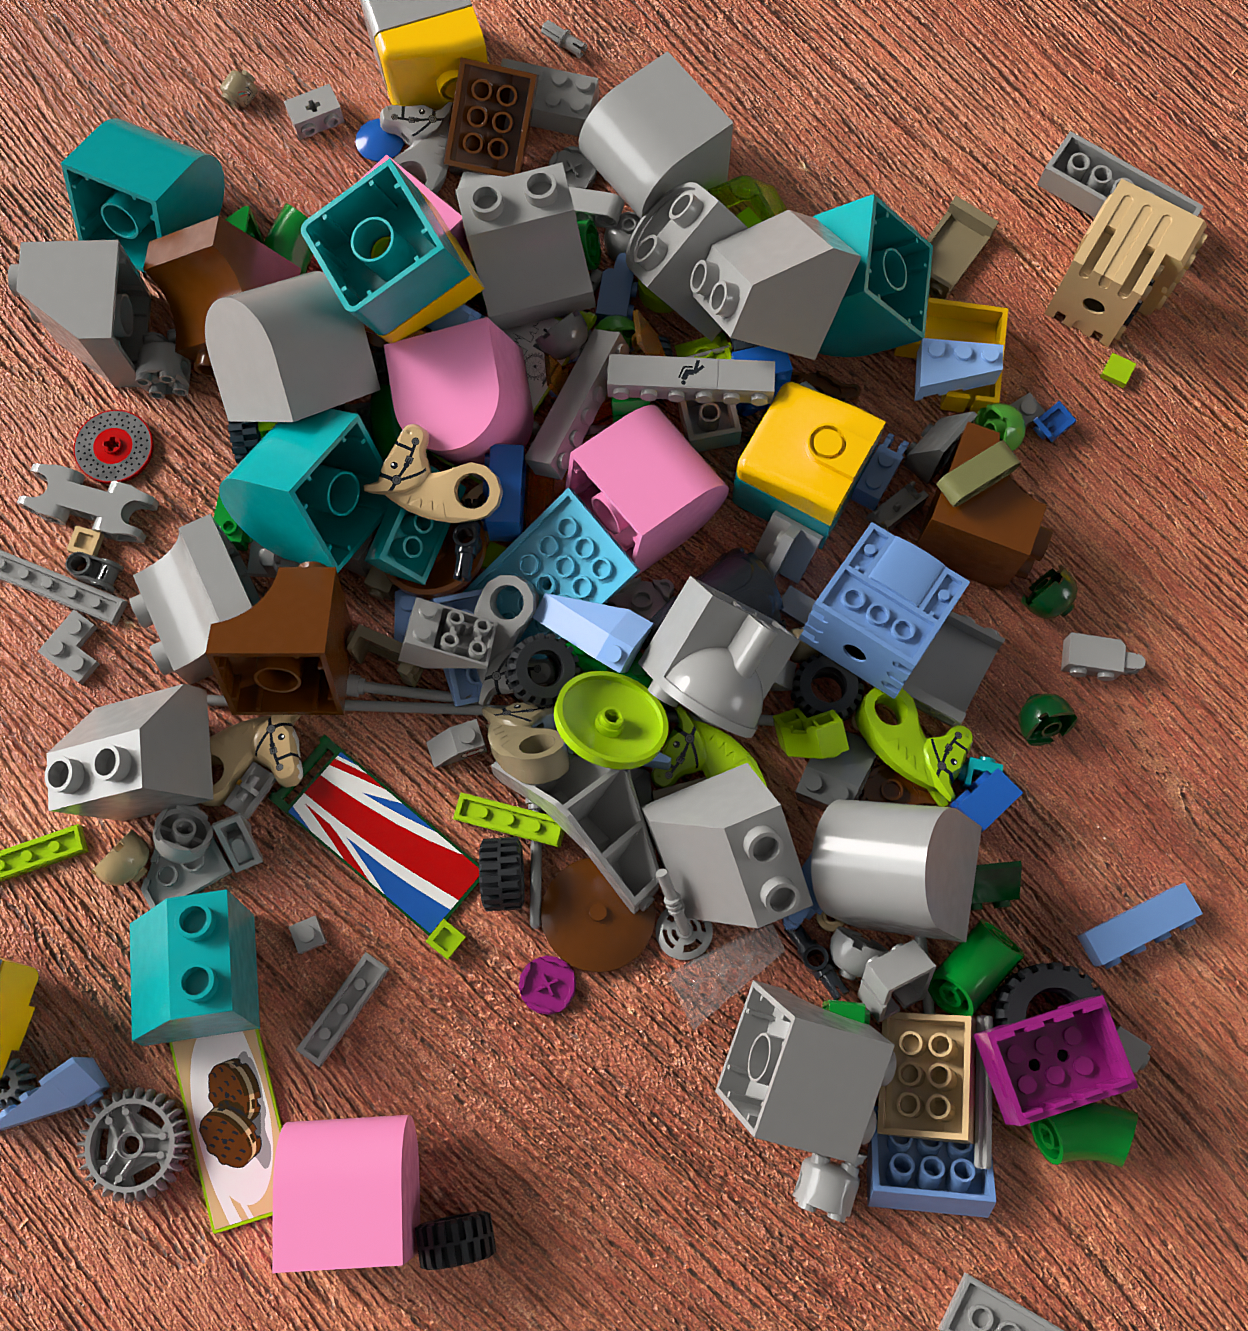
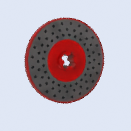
(100, 433)

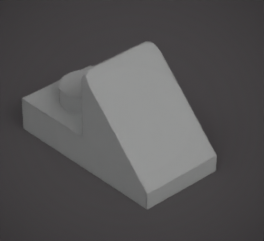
(238, 841)

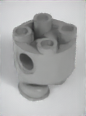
(162, 368)
(828, 1185)

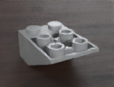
(446, 637)

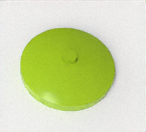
(610, 720)

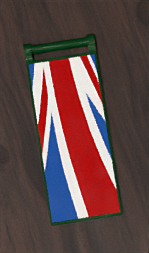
(381, 838)

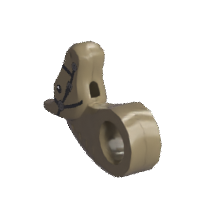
(527, 742)

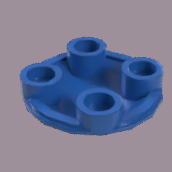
(375, 143)

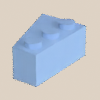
(955, 365)

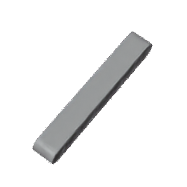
(597, 206)

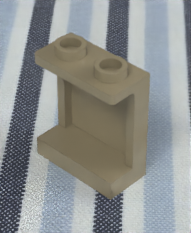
(368, 640)

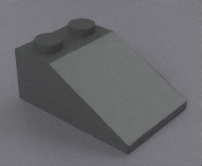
(936, 445)
(837, 777)

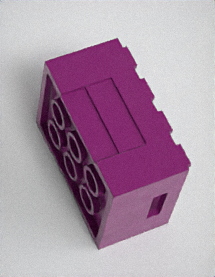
(1093, 1067)

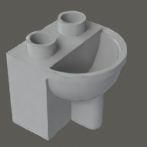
(671, 242)
(716, 658)

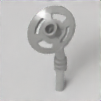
(681, 924)

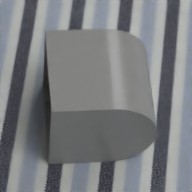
(657, 135)
(287, 351)
(896, 867)

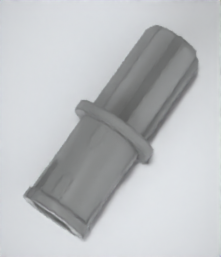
(563, 38)

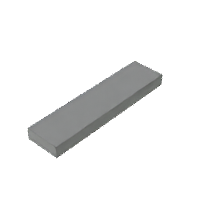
(342, 1009)

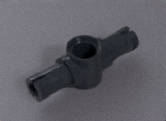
(467, 551)
(824, 972)

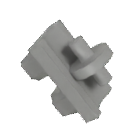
(250, 790)

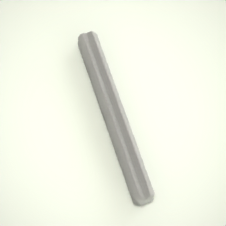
(983, 1105)

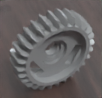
(156, 1145)

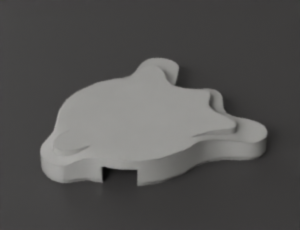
(643, 596)

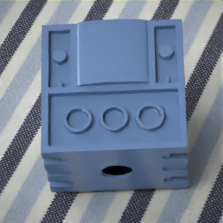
(883, 609)

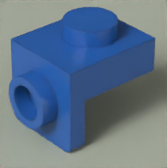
(1054, 422)

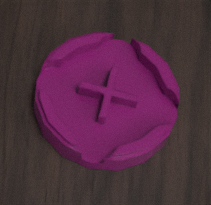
(547, 985)

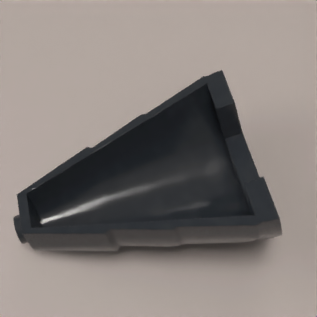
(739, 577)

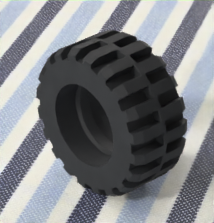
(1035, 979)

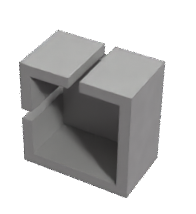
(901, 972)

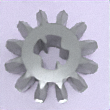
(19, 1082)

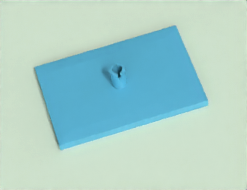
(561, 555)

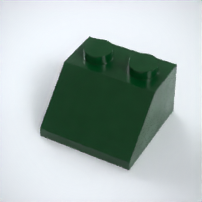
(996, 885)

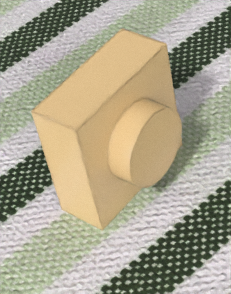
(85, 541)

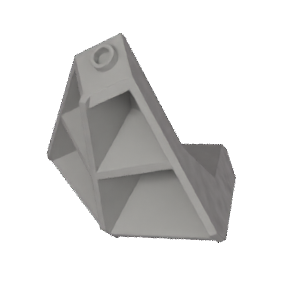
(605, 819)

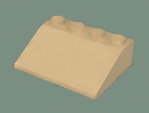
(932, 1078)

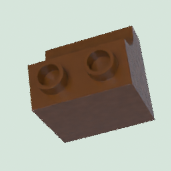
(206, 265)
(990, 533)
(287, 648)

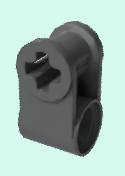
(98, 571)

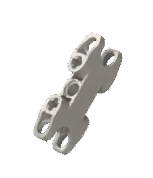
(68, 497)

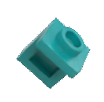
(976, 767)

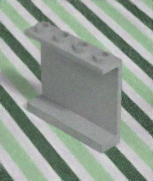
(956, 666)

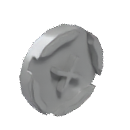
(577, 168)

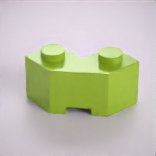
(811, 737)

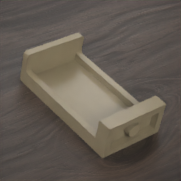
(957, 244)

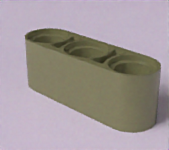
(978, 473)

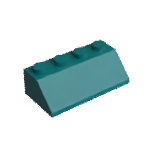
(408, 543)

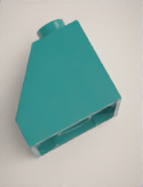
(193, 969)

